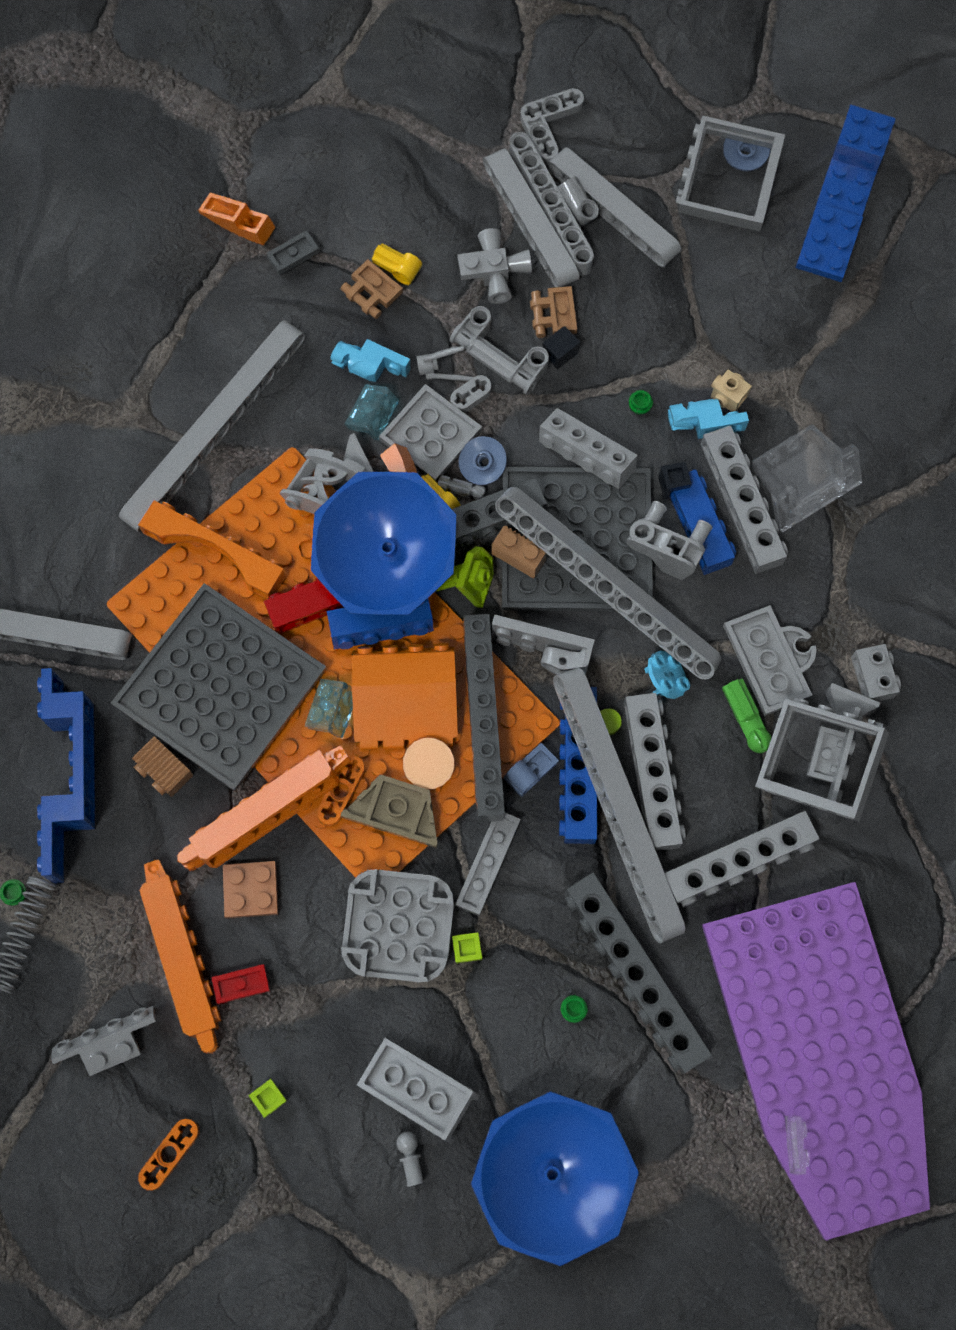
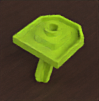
(473, 576)

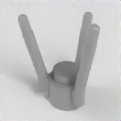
(428, 363)

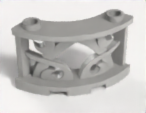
(321, 464)

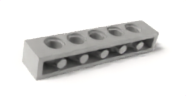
(760, 556)
(635, 709)
(797, 826)

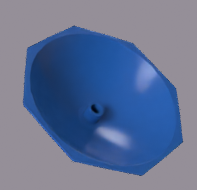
(383, 543)
(554, 1178)

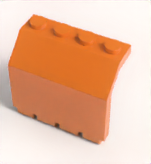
(403, 695)

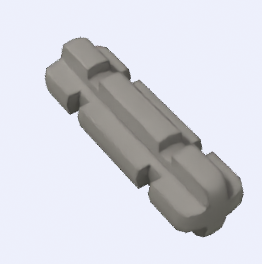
(461, 487)

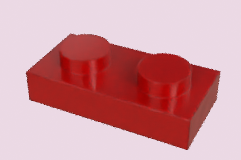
(240, 984)

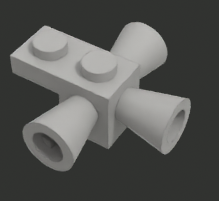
(493, 265)

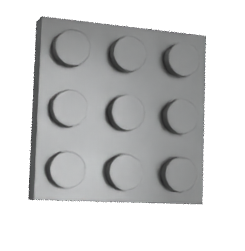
(431, 432)

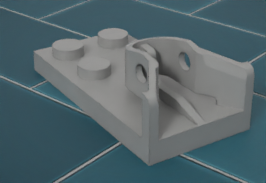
(557, 646)
(417, 1089)

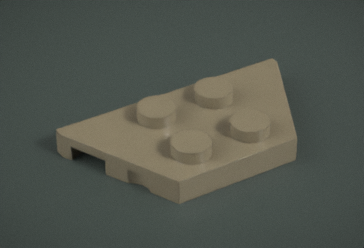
(395, 809)

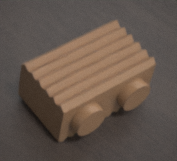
(518, 552)
(162, 766)

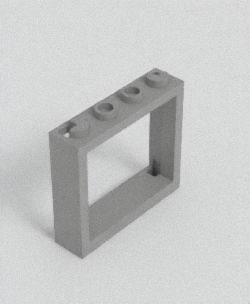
(740, 133)
(825, 714)

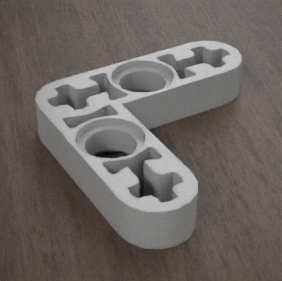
(540, 121)

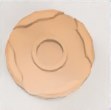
(428, 763)

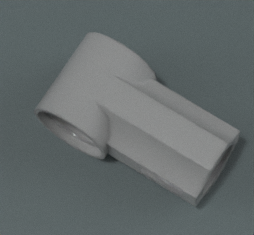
(577, 201)

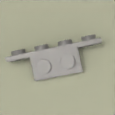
(831, 755)
(106, 1045)

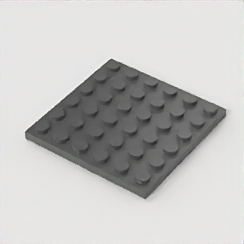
(600, 518)
(219, 686)

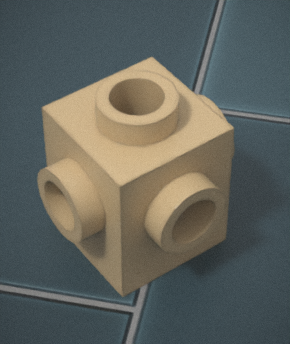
(730, 390)

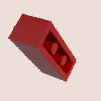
(300, 606)

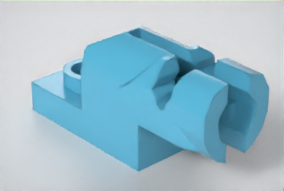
(369, 360)
(705, 417)

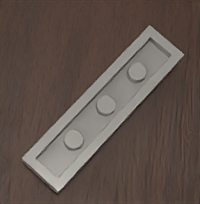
(487, 864)

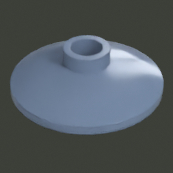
(757, 155)
(472, 456)

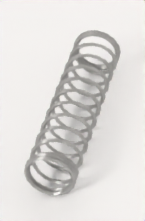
(36, 881)

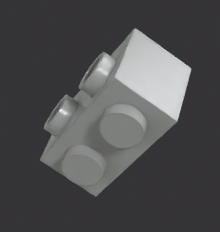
(876, 673)

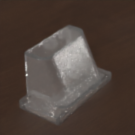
(806, 474)

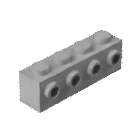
(587, 448)

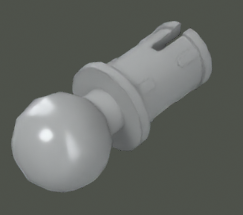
(407, 1144)

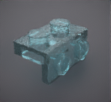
(372, 410)
(330, 708)

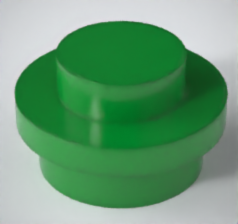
(640, 402)
(12, 891)
(573, 1009)

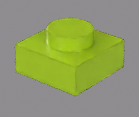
(467, 948)
(267, 1098)

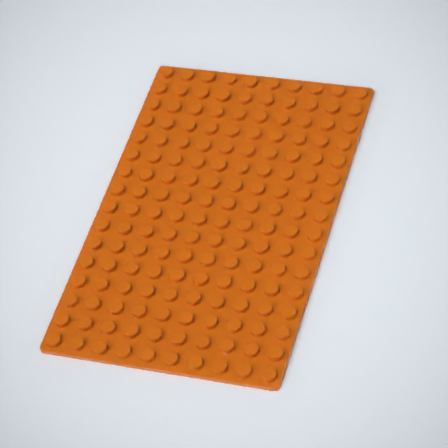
(264, 522)

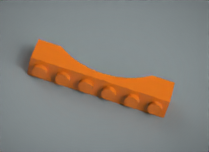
(168, 526)

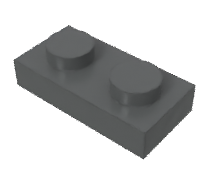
(292, 252)

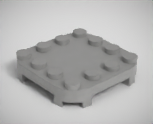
(397, 925)

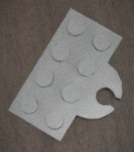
(771, 657)

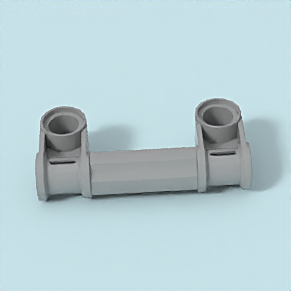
(471, 336)

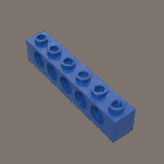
(576, 831)

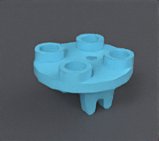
(667, 675)

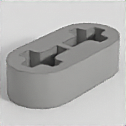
(467, 390)

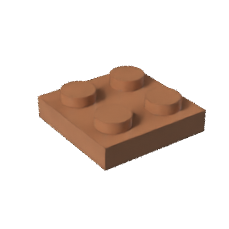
(250, 889)

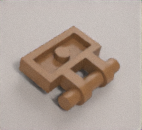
(377, 284)
(561, 311)

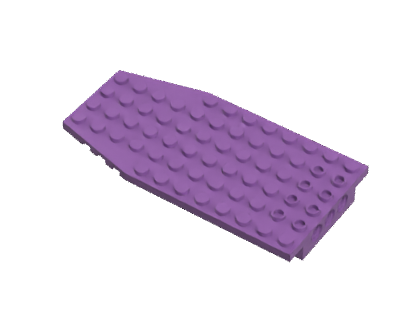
(827, 1048)

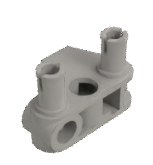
(671, 556)

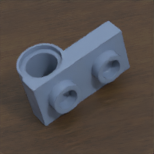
(530, 770)

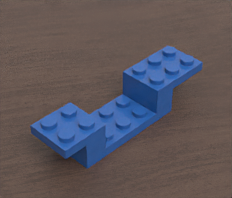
(845, 193)
(74, 811)

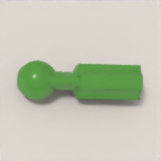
(747, 715)

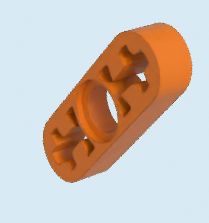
(326, 805)
(157, 1155)

